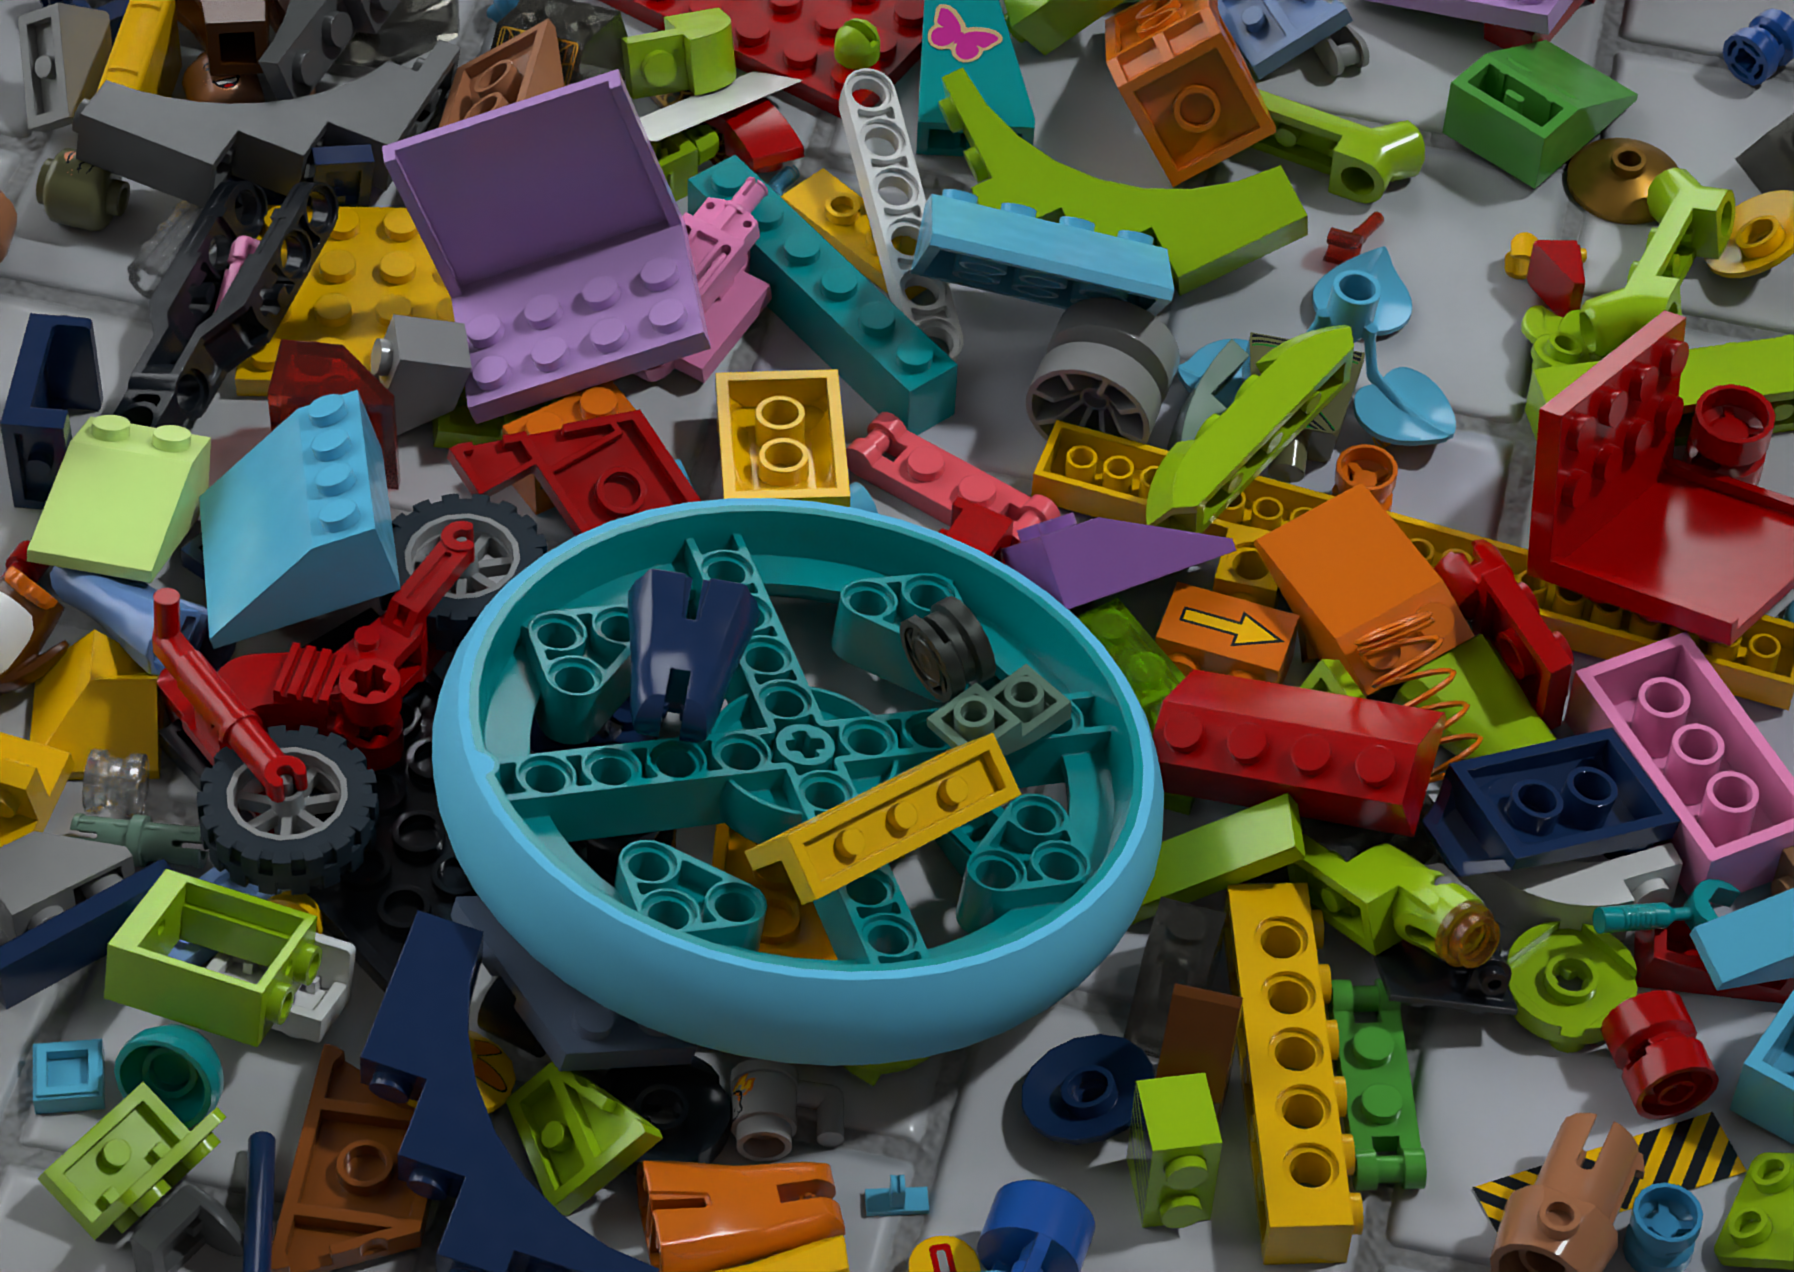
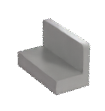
(61, 61)

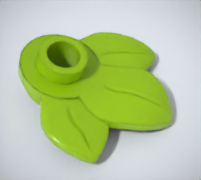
(1555, 338)

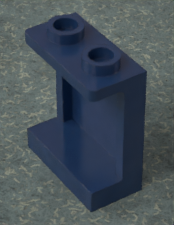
(52, 374)

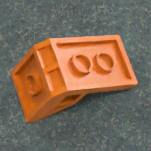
(1185, 84)

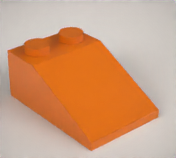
(1356, 572)

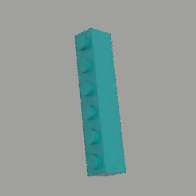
(839, 308)

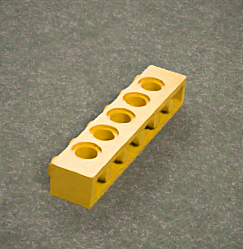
(1293, 1220)

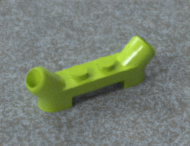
(1354, 155)
(1692, 225)

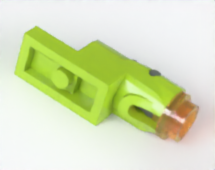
(1394, 898)

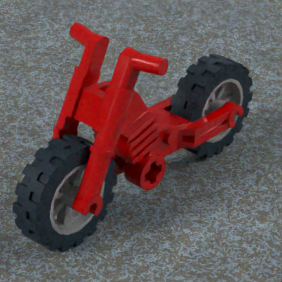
(299, 715)

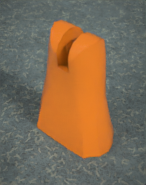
(733, 1215)

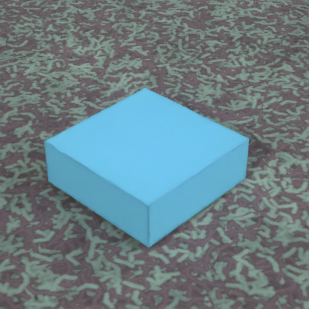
(68, 1076)

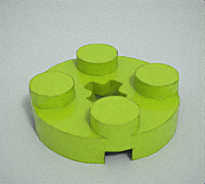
(1561, 1015)

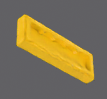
(843, 222)

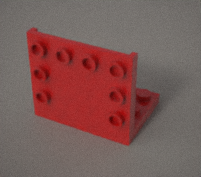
(1636, 523)

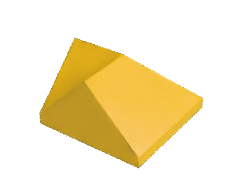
(98, 702)

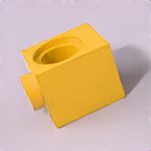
(1244, 571)

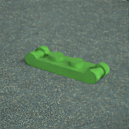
(1378, 1088)

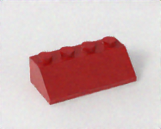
(1329, 751)

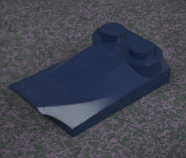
(1547, 806)

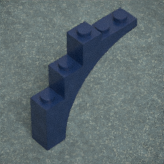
(451, 1148)

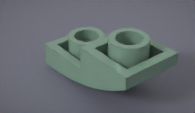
(1014, 710)

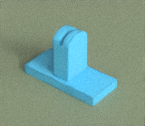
(896, 1199)

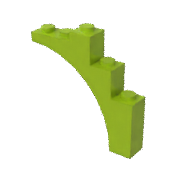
(1203, 227)

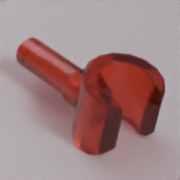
(1345, 244)

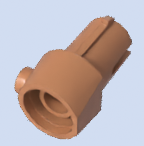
(1569, 1210)

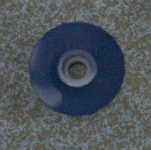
(1085, 1088)

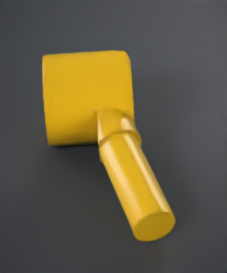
(1519, 257)

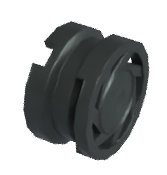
(948, 649)

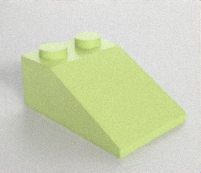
(122, 498)

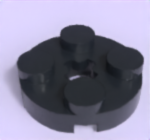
(698, 1103)

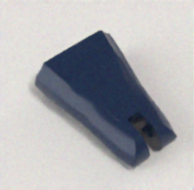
(682, 661)

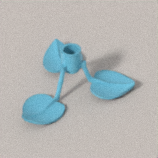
(1374, 302)

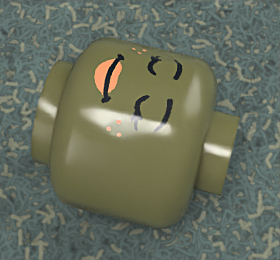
(80, 192)

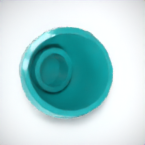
(176, 1067)

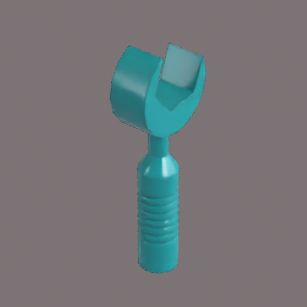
(1660, 915)

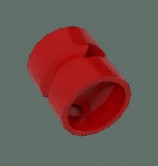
(1731, 432)
(1659, 1054)

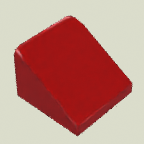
(1557, 274)

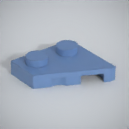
(1280, 30)

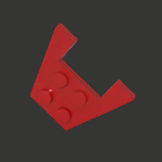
(587, 468)

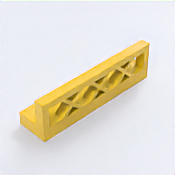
(890, 819)

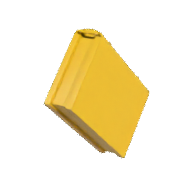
(146, 48)

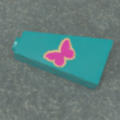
(975, 38)

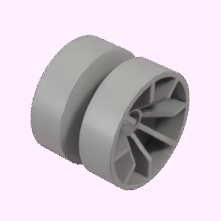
(1104, 370)

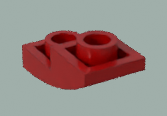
(759, 136)

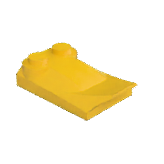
(782, 435)

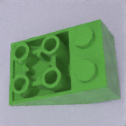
(1531, 108)

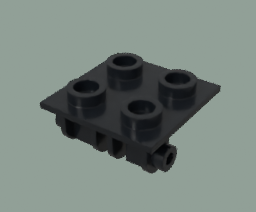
(1422, 979)

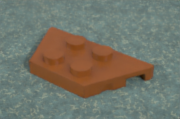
(344, 1178)

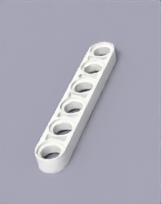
(891, 220)

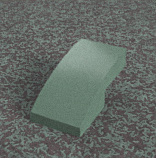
(1201, 400)

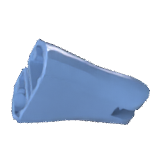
(127, 613)

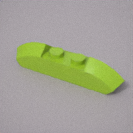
(1267, 413)

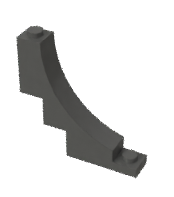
(196, 145)

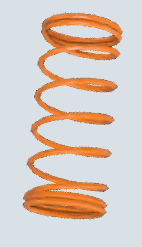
(1381, 641)

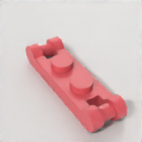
(935, 478)

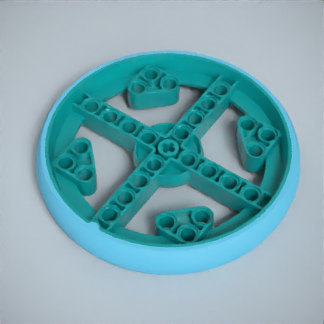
(684, 938)

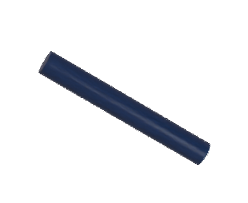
(259, 1203)

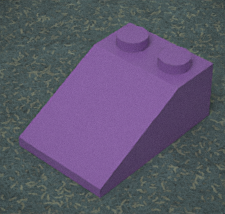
(1105, 555)

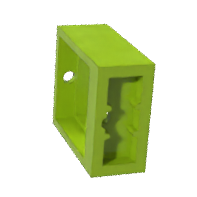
(225, 921)

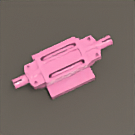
(730, 296)

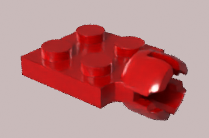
(1511, 620)

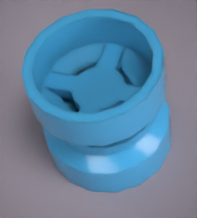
(1662, 1229)

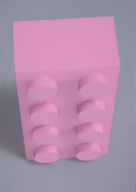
(1698, 754)

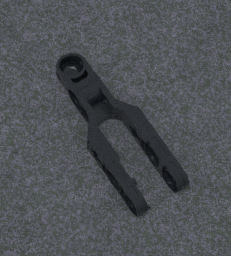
(198, 348)

